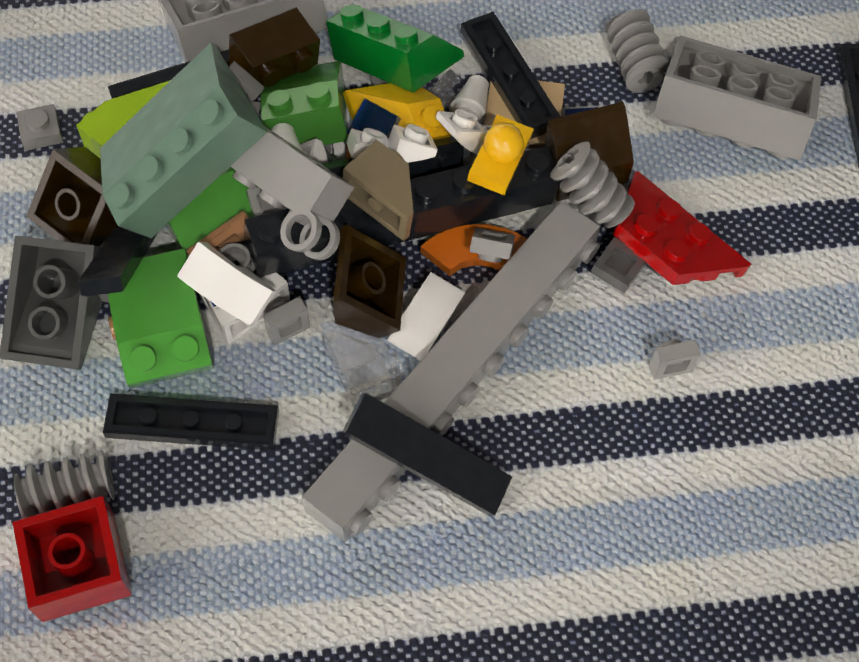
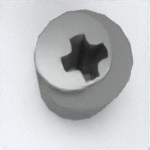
(637, 50)
(592, 186)
(63, 486)

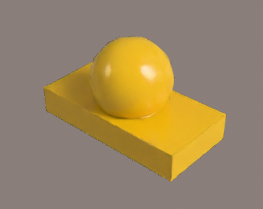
(500, 154)

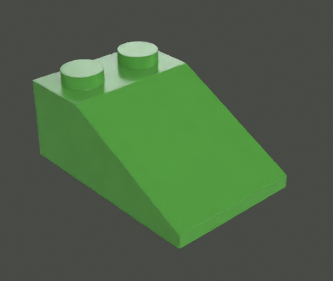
(309, 103)
(159, 323)

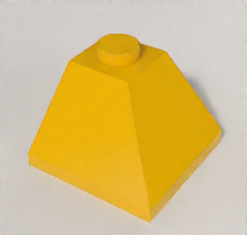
(412, 108)

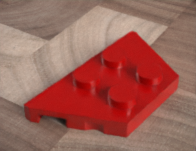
(674, 239)

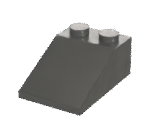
(44, 306)

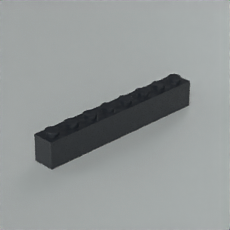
(439, 204)

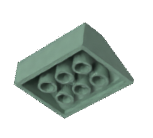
(177, 144)

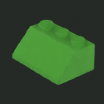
(210, 210)

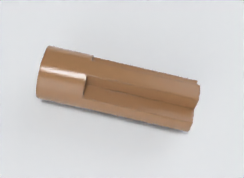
(228, 233)

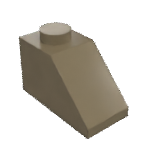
(382, 187)

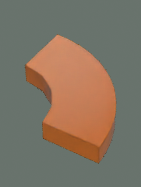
(452, 248)

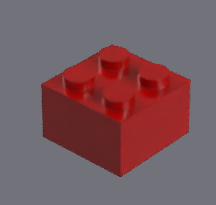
(71, 559)

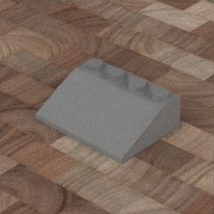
(206, 21)
(739, 98)

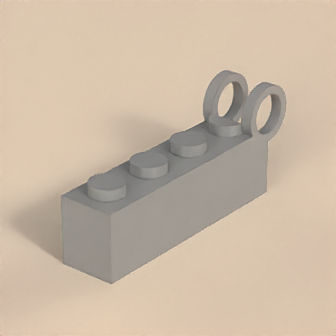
(298, 183)

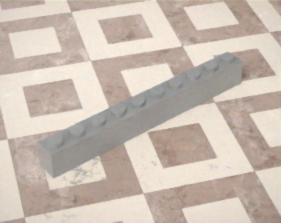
(457, 364)

